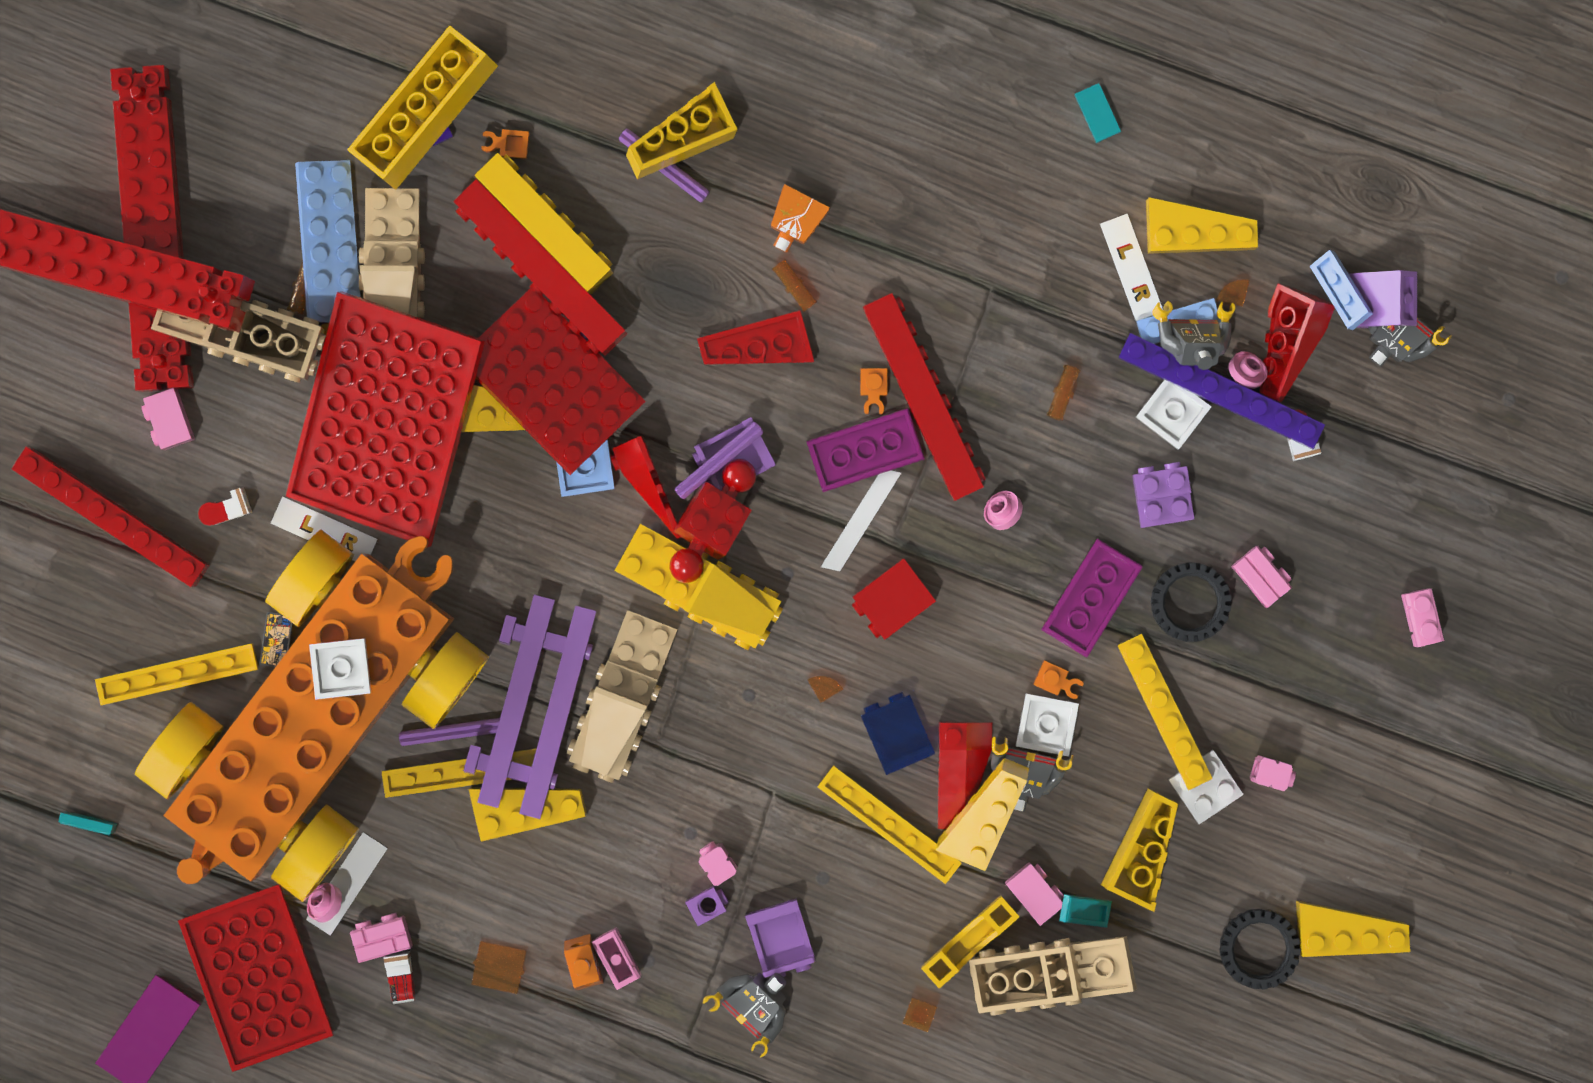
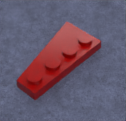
(762, 342)

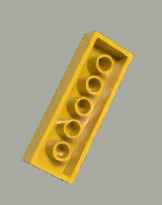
(422, 107)
(543, 223)

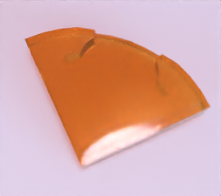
(1234, 292)
(824, 687)

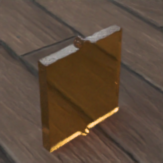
(498, 967)

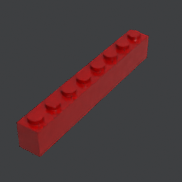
(540, 267)
(923, 397)
(110, 516)

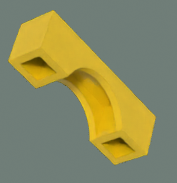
(969, 941)

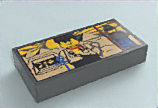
(275, 639)

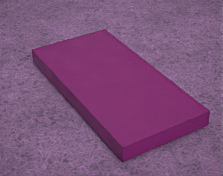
(865, 450)
(1091, 598)
(148, 1032)

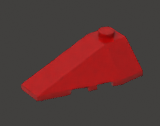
(1294, 333)
(640, 471)
(961, 765)

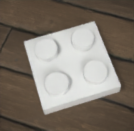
(1173, 413)
(340, 668)
(1047, 724)
(1210, 796)

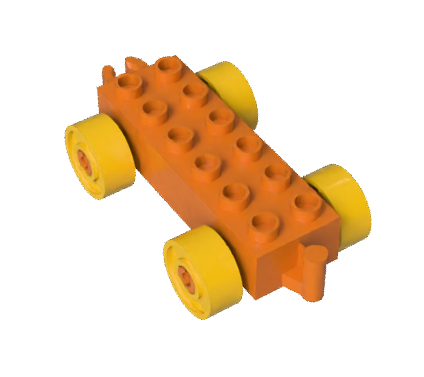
(289, 747)

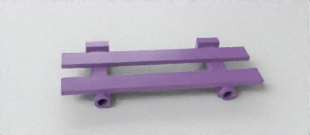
(533, 639)

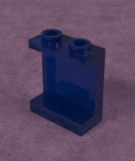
(897, 733)

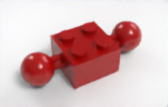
(712, 520)

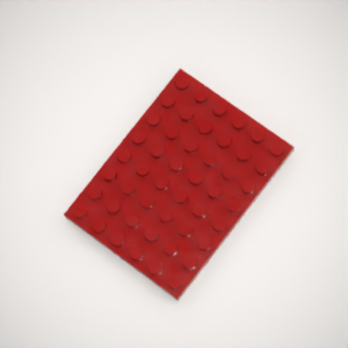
(384, 418)

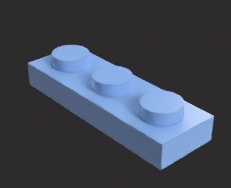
(1341, 290)
(1203, 310)

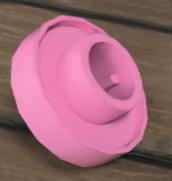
(1247, 370)
(1003, 510)
(324, 902)

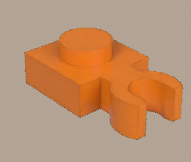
(511, 142)
(873, 384)
(1054, 679)

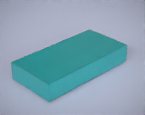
(1097, 113)
(87, 823)
(1085, 910)

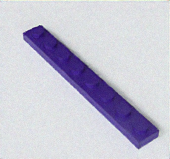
(1222, 392)

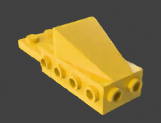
(715, 597)

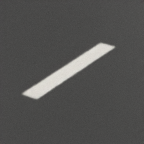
(860, 520)

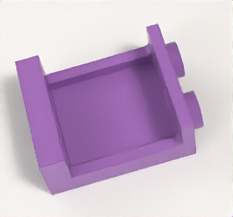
(1389, 297)
(755, 453)
(781, 938)

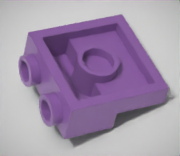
(1163, 495)

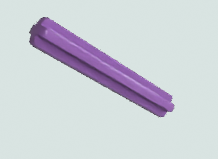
(672, 172)
(719, 460)
(449, 732)

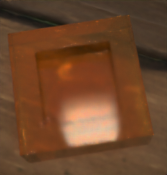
(919, 1014)

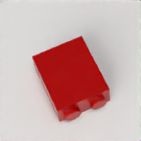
(892, 600)

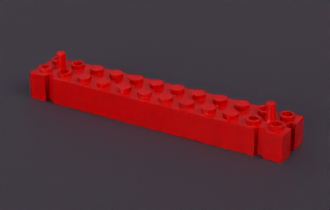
(149, 210)
(123, 271)

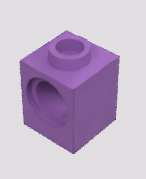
(702, 916)

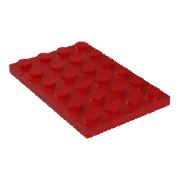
(553, 381)
(256, 977)

